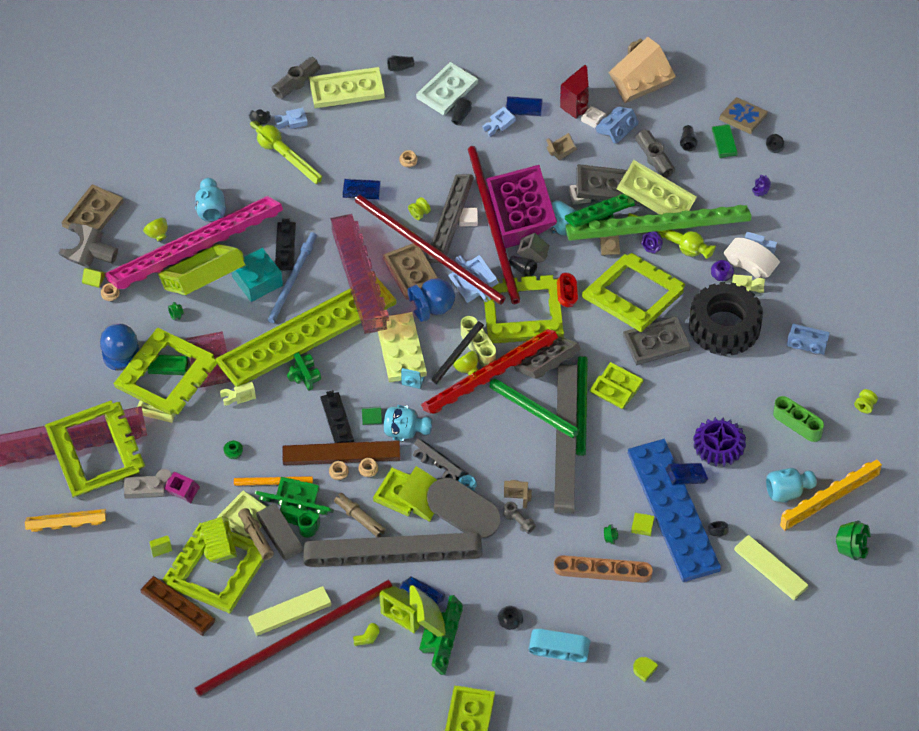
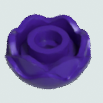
(762, 186)
(649, 246)
(722, 270)

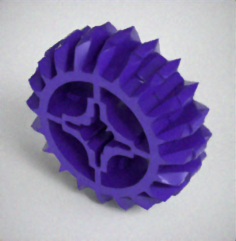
(731, 444)

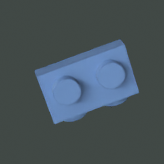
(618, 123)
(808, 339)

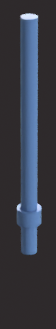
(306, 250)

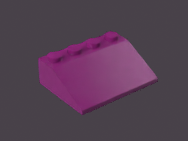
(521, 204)

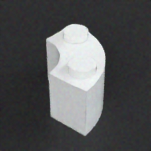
(751, 257)

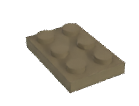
(94, 208)
(409, 267)

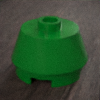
(852, 540)

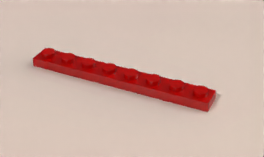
(484, 374)

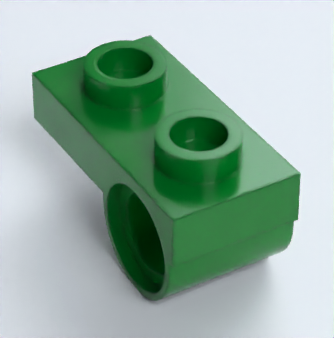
(300, 518)

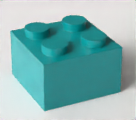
(258, 275)

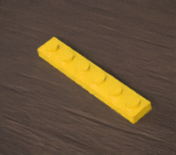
(828, 496)

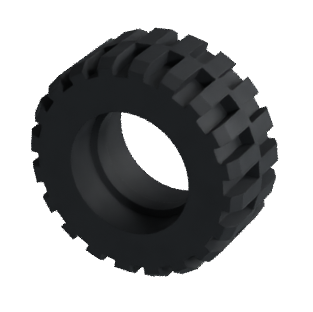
(725, 299)

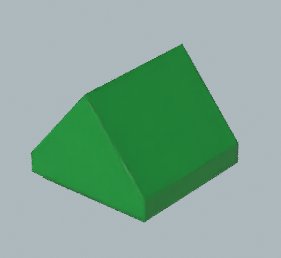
(371, 415)

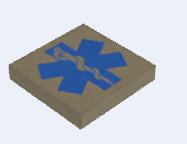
(743, 115)

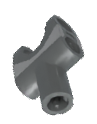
(89, 247)

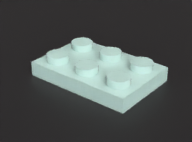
(447, 88)

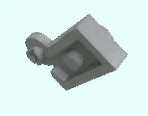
(146, 486)

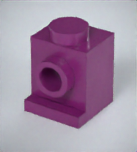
(182, 487)

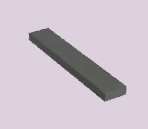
(451, 214)

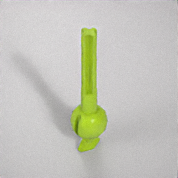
(270, 138)
(690, 243)

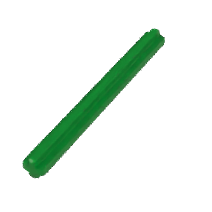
(534, 408)
(581, 410)

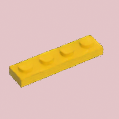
(57, 521)

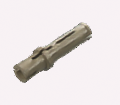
(353, 509)
(252, 528)

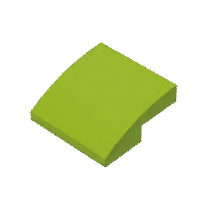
(616, 386)
(415, 493)
(427, 612)

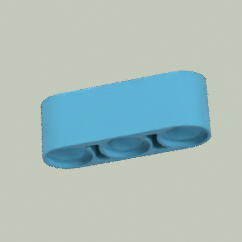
(559, 645)

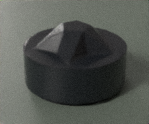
(775, 143)
(718, 528)

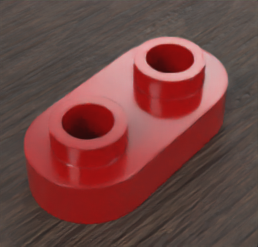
(567, 293)

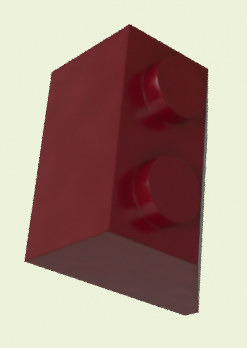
(575, 93)

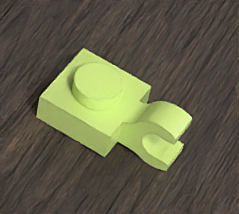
(756, 285)
(240, 394)

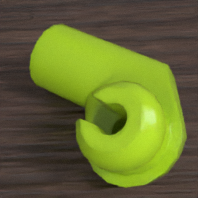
(369, 636)

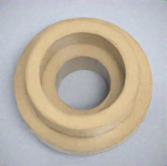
(408, 158)
(109, 288)
(368, 463)
(338, 466)

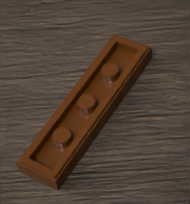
(177, 605)

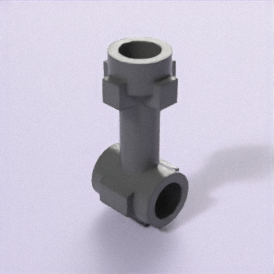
(511, 512)

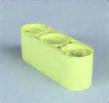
(480, 344)

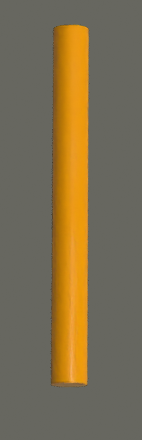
(268, 480)

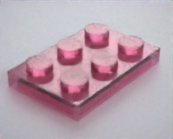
(216, 345)

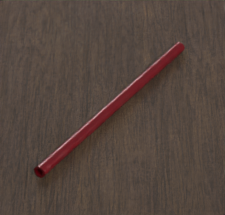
(494, 226)
(431, 250)
(291, 639)

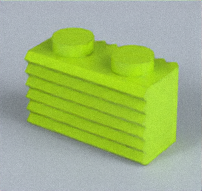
(218, 540)

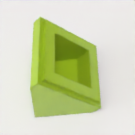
(93, 277)

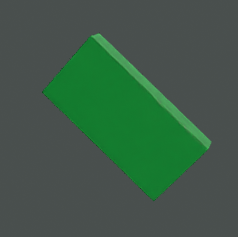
(724, 141)
(169, 365)

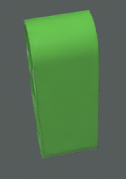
(807, 421)

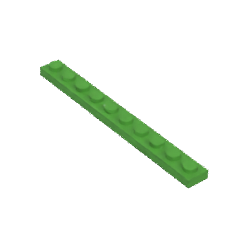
(659, 222)

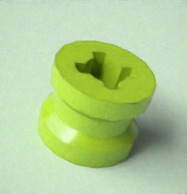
(419, 208)
(866, 401)

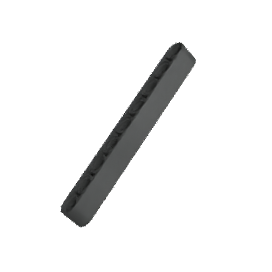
(564, 444)
(392, 549)

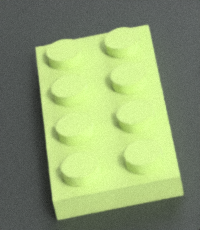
(346, 87)
(654, 190)
(401, 346)

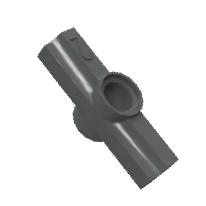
(296, 77)
(655, 153)

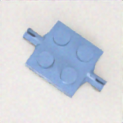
(479, 269)

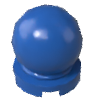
(433, 297)
(118, 346)

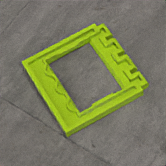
(624, 310)
(526, 329)
(184, 389)
(68, 457)
(236, 584)

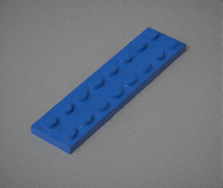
(674, 512)

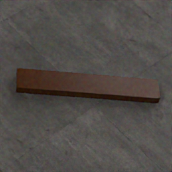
(343, 452)

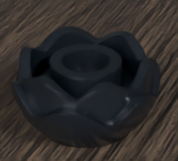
(259, 115)
(510, 623)

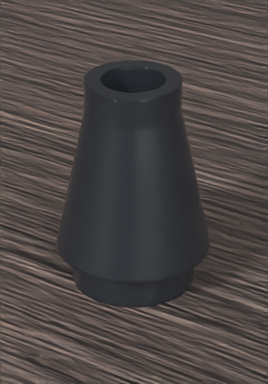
(398, 63)
(461, 110)
(688, 139)
(523, 265)

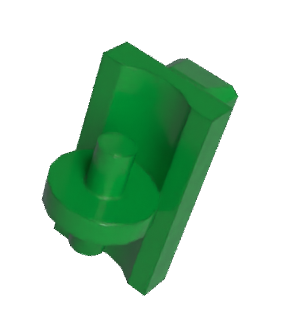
(301, 371)

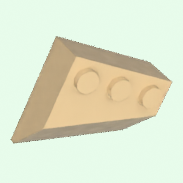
(642, 71)

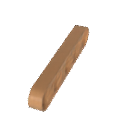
(613, 566)

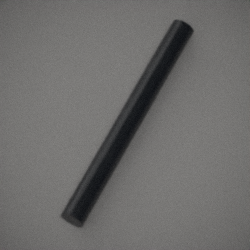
(457, 352)

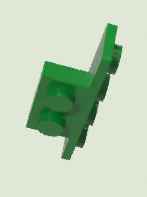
(600, 211)
(297, 493)
(443, 645)

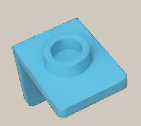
(411, 378)

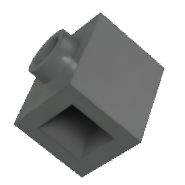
(533, 248)

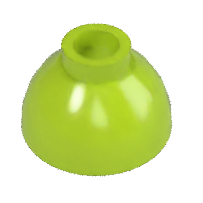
(157, 229)
(467, 363)

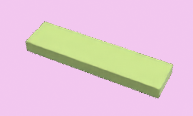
(771, 567)
(289, 611)

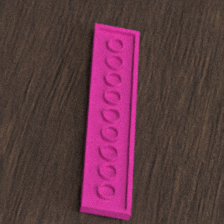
(192, 242)

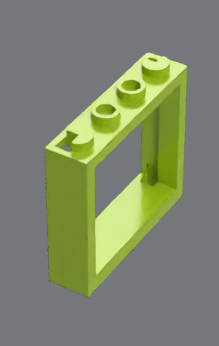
(201, 269)

